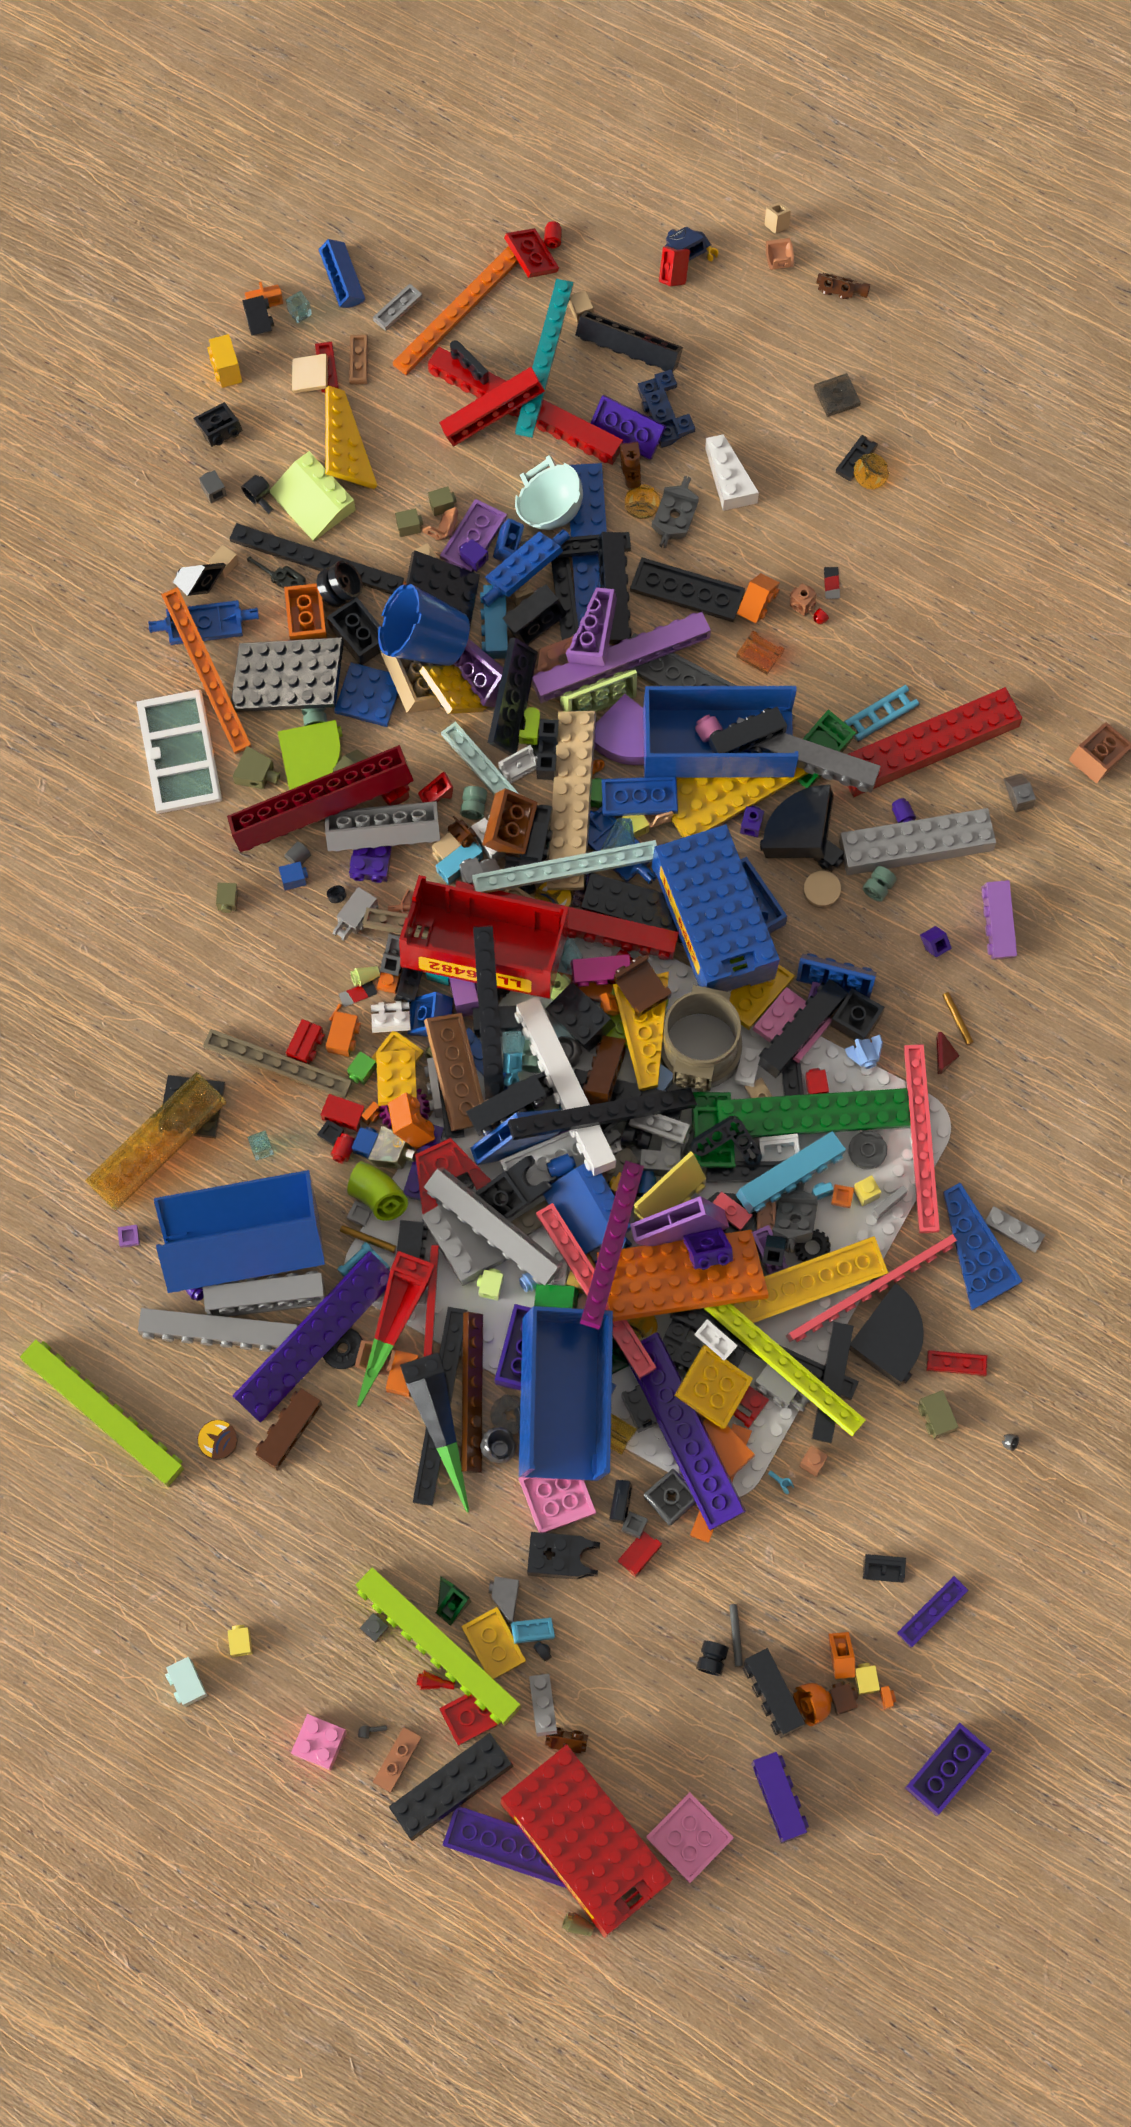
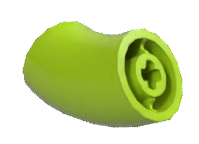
(377, 1191)

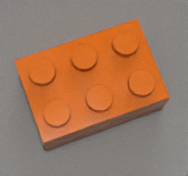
(305, 612)

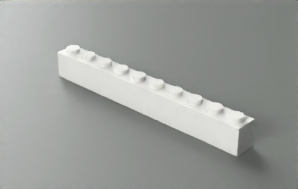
(563, 1082)

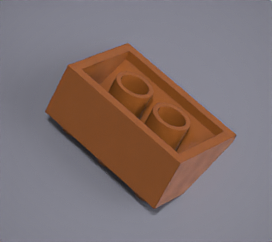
(509, 822)

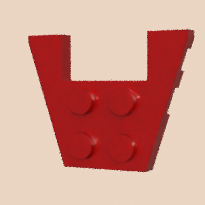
(453, 1159)

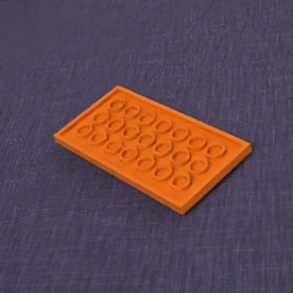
(665, 1282)

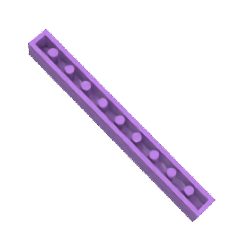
(623, 656)

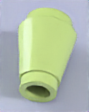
(364, 975)

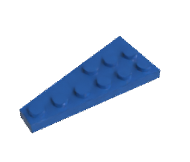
(982, 1260)

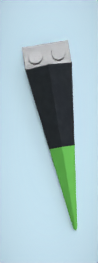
(429, 1391)

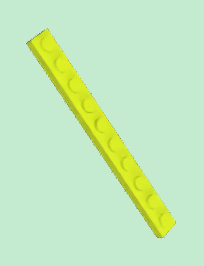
(788, 1367)

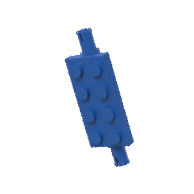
(523, 565)
(212, 621)
(598, 832)

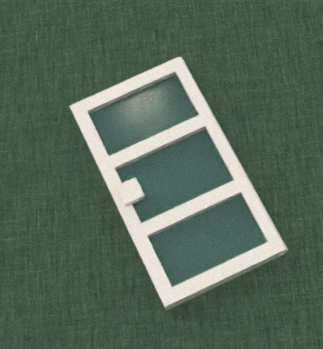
(179, 751)

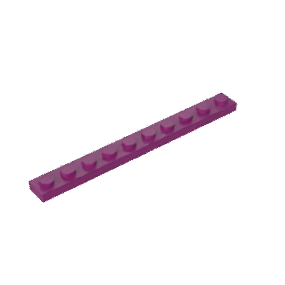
(611, 1245)

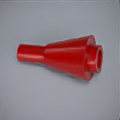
(430, 1681)

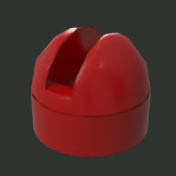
(820, 617)

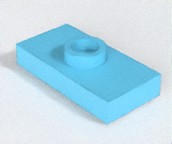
(532, 1630)

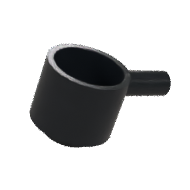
(256, 490)

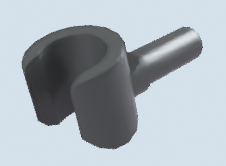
(364, 1731)

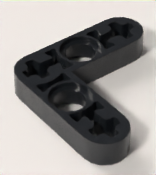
(727, 1134)

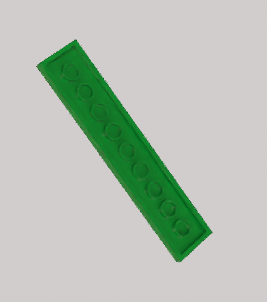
(819, 1112)

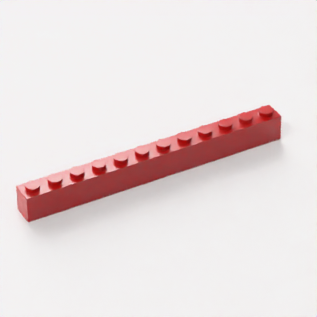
(551, 418)
(607, 929)

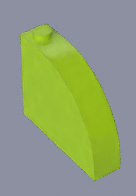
(310, 751)

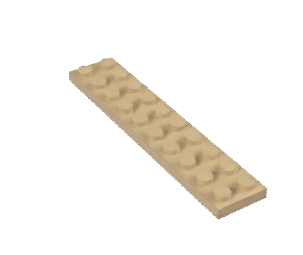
(572, 792)

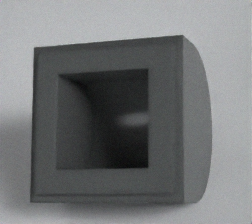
(297, 853)

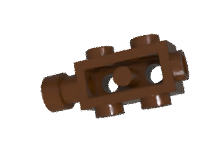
(838, 287)

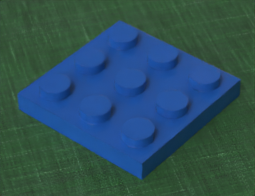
(367, 695)

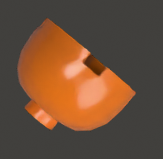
(813, 1702)

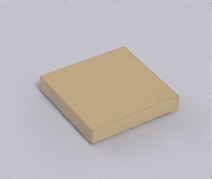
(310, 373)

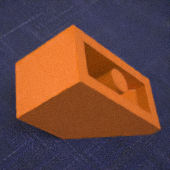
(842, 1655)

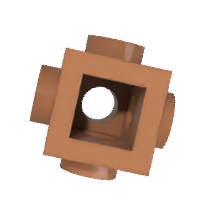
(803, 599)

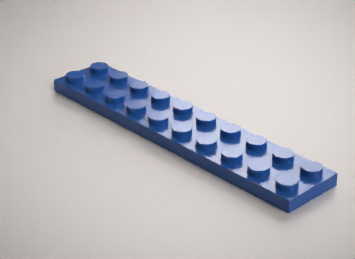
(588, 521)

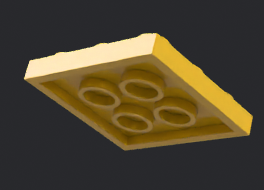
(452, 689)
(713, 1387)

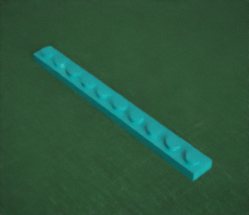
(545, 354)

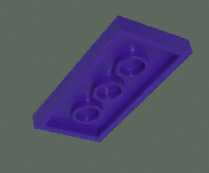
(628, 425)

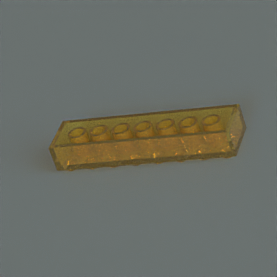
(156, 1141)

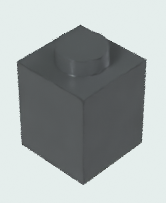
(212, 486)

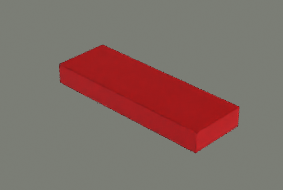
(327, 348)
(956, 1363)

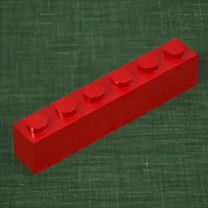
(492, 406)

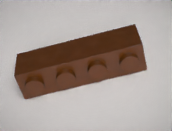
(604, 1070)
(288, 1429)

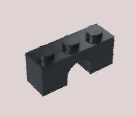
(547, 749)

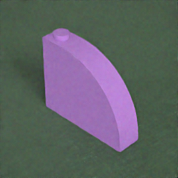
(621, 733)
(677, 1221)

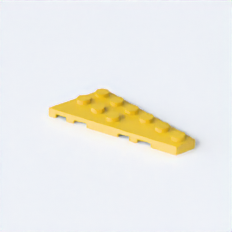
(344, 446)
(644, 1037)

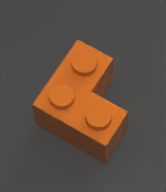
(757, 596)
(408, 1122)

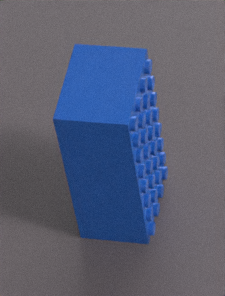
(675, 747)
(239, 1231)
(565, 1395)

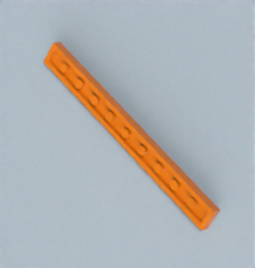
(456, 311)
(206, 670)

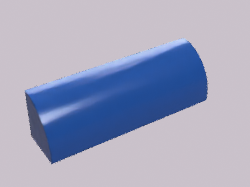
(341, 273)

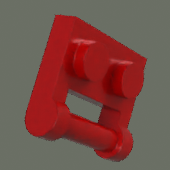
(753, 1402)

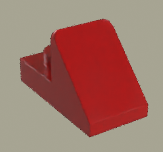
(437, 789)

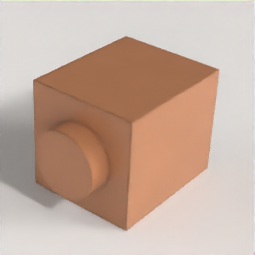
(813, 1461)

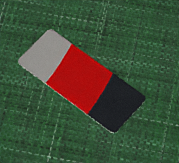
(831, 579)
(357, 993)

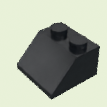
(198, 579)

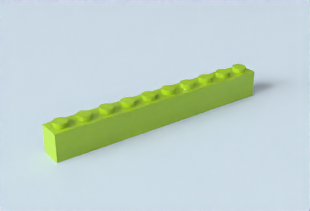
(102, 1413)
(438, 1647)

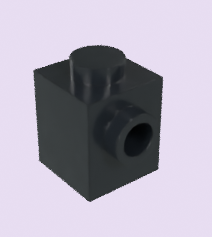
(832, 858)
(774, 1250)

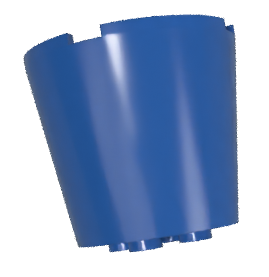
(422, 628)

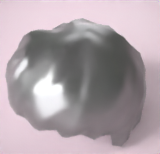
(572, 1049)
(498, 1445)

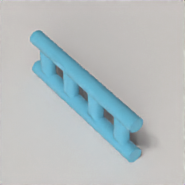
(884, 702)

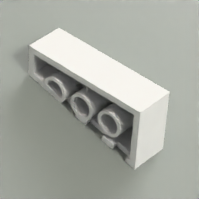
(730, 477)

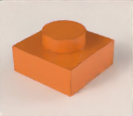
(388, 982)
(609, 1004)
(371, 1113)
(842, 1196)
(887, 1697)

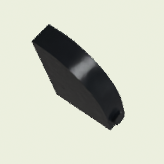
(799, 825)
(891, 1336)

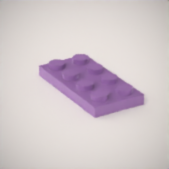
(480, 524)

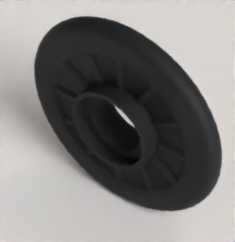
(348, 1358)

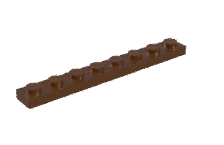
(472, 1392)

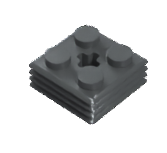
(672, 1484)

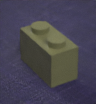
(937, 1414)

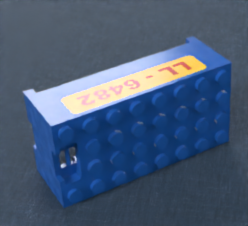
(715, 910)

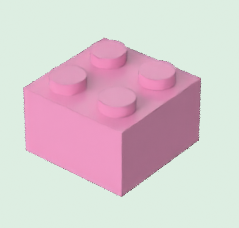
(319, 1742)

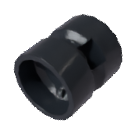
(630, 1135)
(712, 1658)

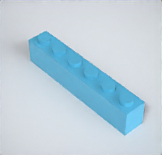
(791, 1172)

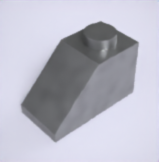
(1020, 792)
(504, 1595)

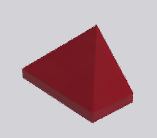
(945, 1053)

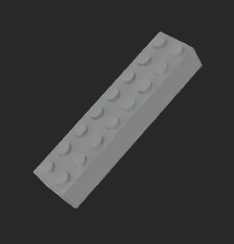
(917, 841)

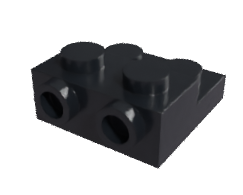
(218, 424)

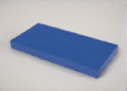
(639, 796)

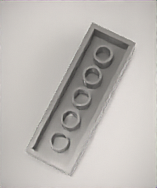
(382, 826)
(264, 1295)

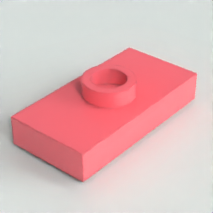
(735, 1213)

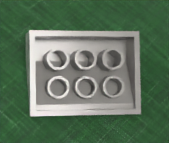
(461, 1246)

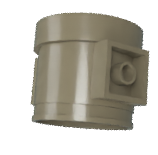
(694, 1073)

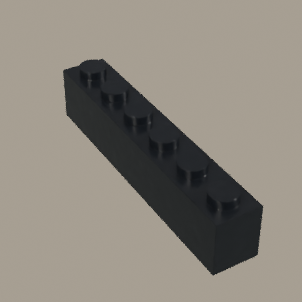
(628, 341)
(613, 576)
(802, 1028)

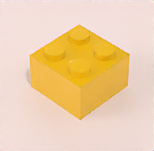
(224, 361)

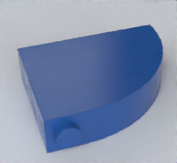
(499, 1142)

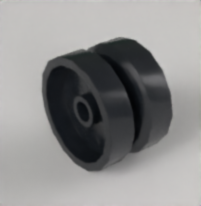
(339, 583)

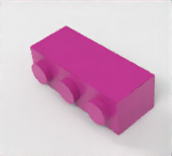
(597, 969)

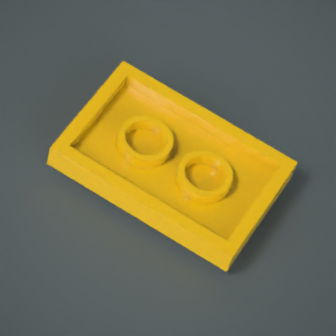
(395, 1075)
(493, 1643)

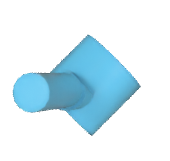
(783, 1482)

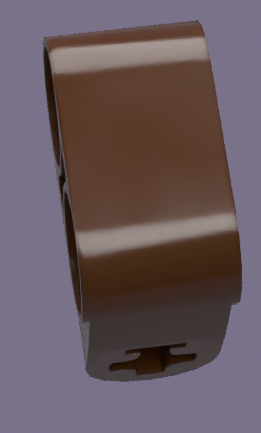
(631, 464)

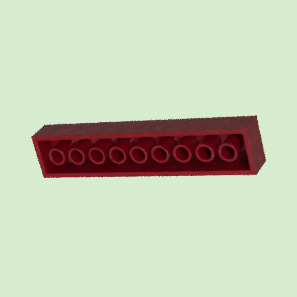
(320, 798)

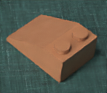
(1100, 752)

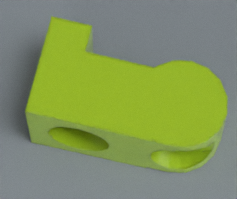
(532, 725)

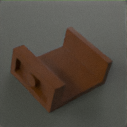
(641, 985)

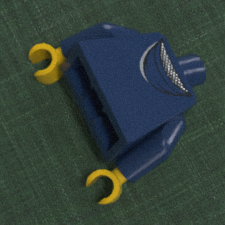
(692, 240)

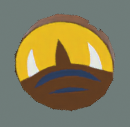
(217, 1439)

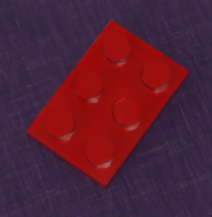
(531, 253)
(466, 1719)

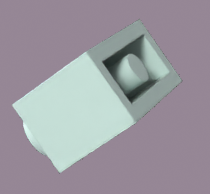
(186, 1682)

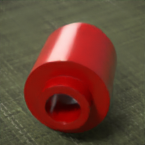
(552, 235)
(342, 1148)

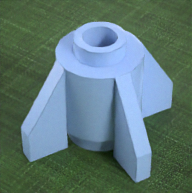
(866, 1052)

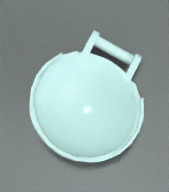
(550, 496)

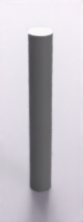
(736, 1635)

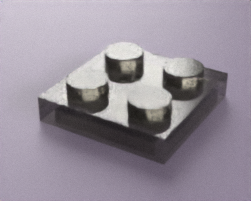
(837, 395)

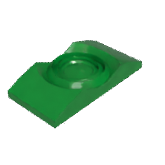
(830, 733)
(703, 1118)

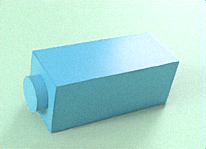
(449, 866)

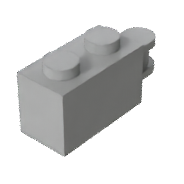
(353, 913)
(781, 1390)

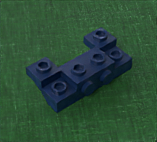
(659, 409)

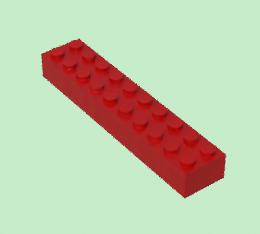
(940, 737)

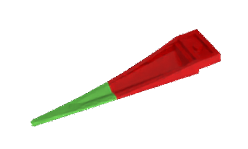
(404, 1289)

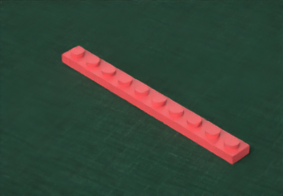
(921, 1139)
(583, 1272)
(865, 1293)

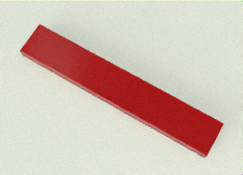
(431, 1302)

